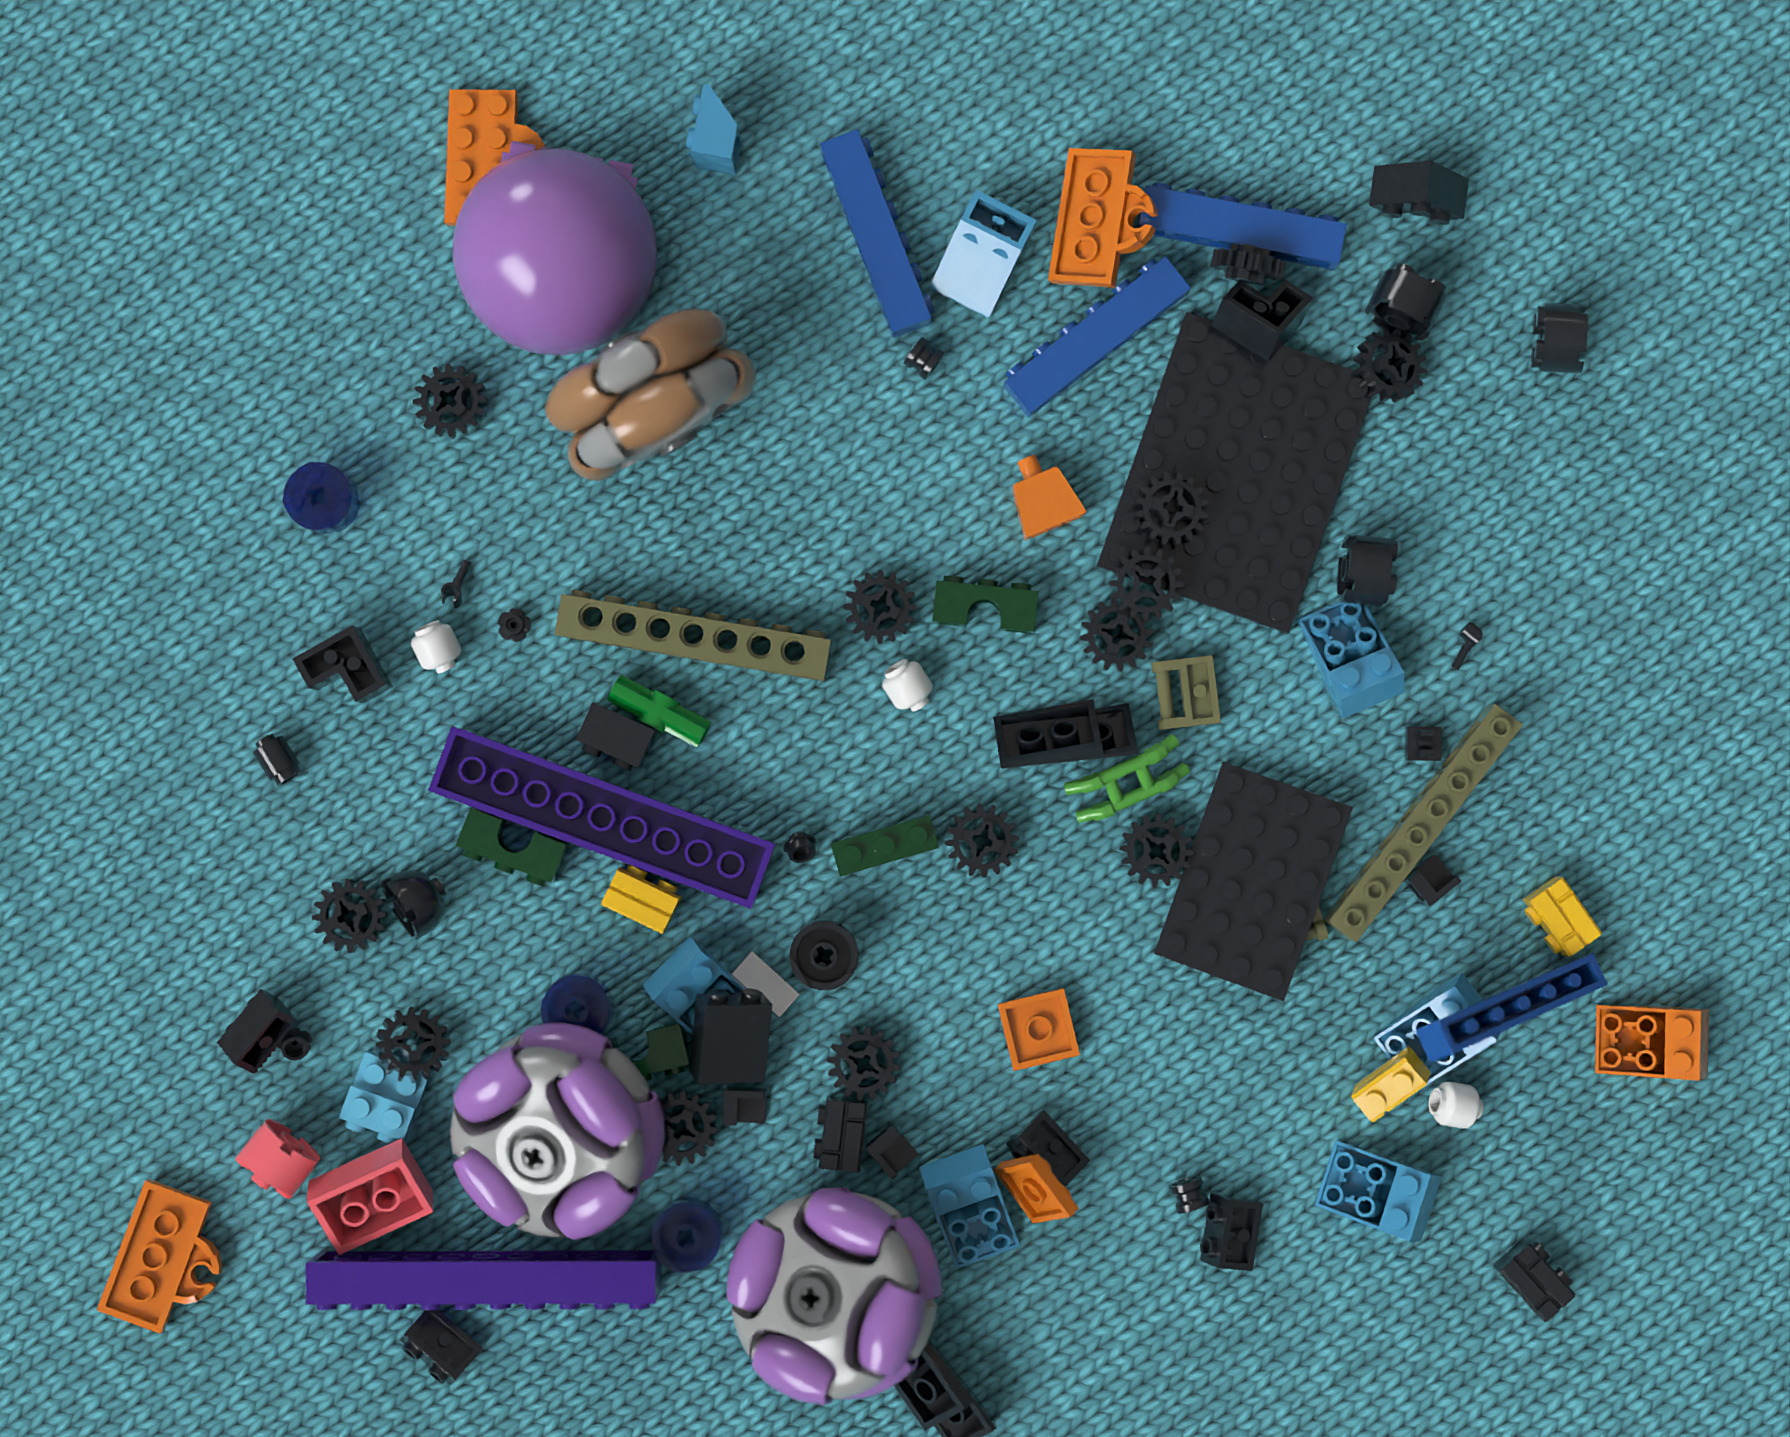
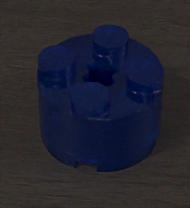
(302, 501)
(589, 991)
(689, 1254)

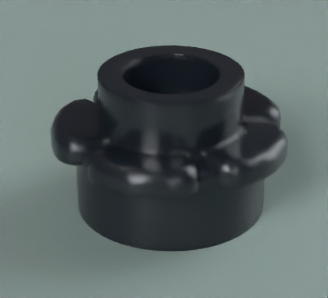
(523, 625)
(800, 847)
(298, 1050)

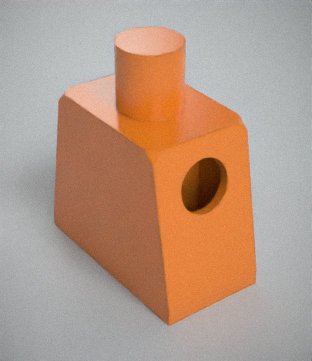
(1044, 499)

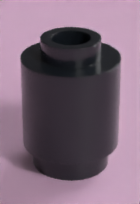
(277, 759)

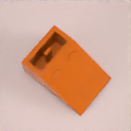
(1652, 1041)

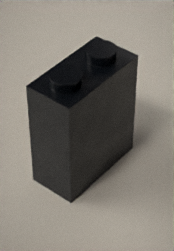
(730, 1037)

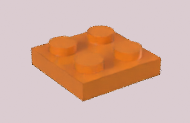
(1038, 1029)
(1036, 1188)

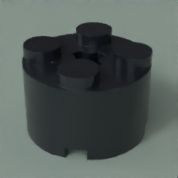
(1406, 302)
(1561, 337)
(1366, 570)
(805, 949)

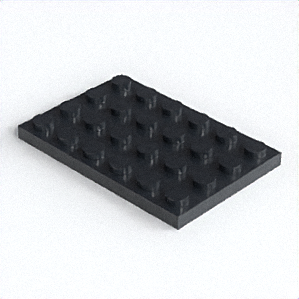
(1253, 881)

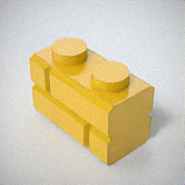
(642, 899)
(1561, 916)
(1390, 1084)

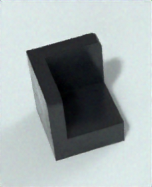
(1431, 881)
(744, 1105)
(891, 1150)

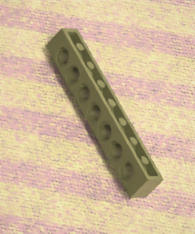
(572, 624)
(1422, 822)

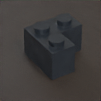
(1419, 189)
(1259, 320)
(347, 657)

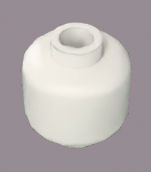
(436, 646)
(907, 685)
(1455, 1104)

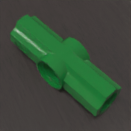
(659, 711)

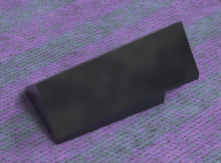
(1064, 734)
(943, 1399)

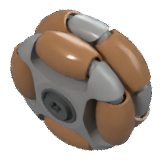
(649, 392)

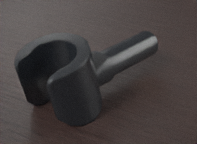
(454, 588)
(1472, 635)

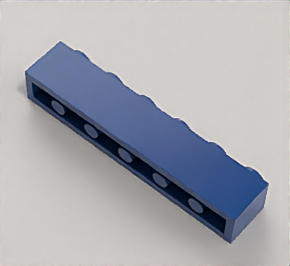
(1225, 222)
(876, 234)
(1095, 337)
(1511, 1007)

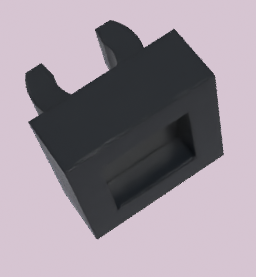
(1422, 743)

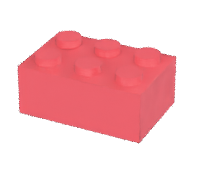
(370, 1196)

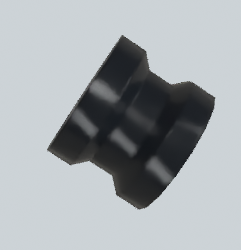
(923, 358)
(1189, 1194)

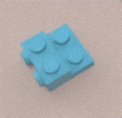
(382, 1101)

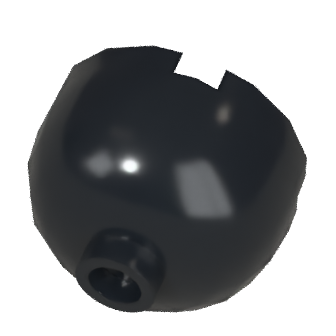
(415, 900)

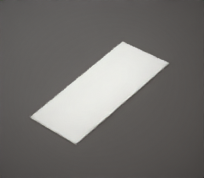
(758, 975)

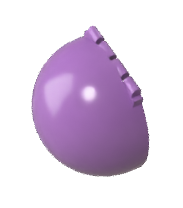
(555, 250)

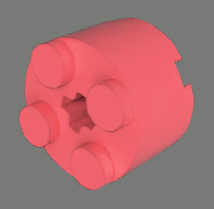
(278, 1158)

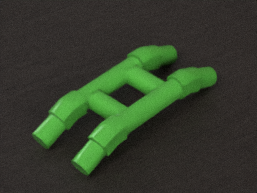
(1109, 779)

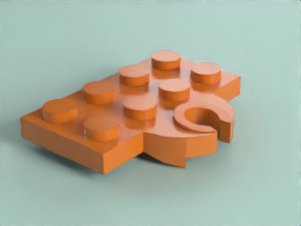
(478, 133)
(1098, 217)
(160, 1258)

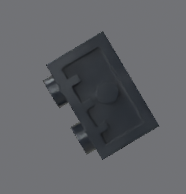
(1048, 1140)
(1231, 1232)
(440, 1345)

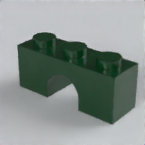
(1015, 604)
(484, 838)
(884, 845)
(666, 1051)

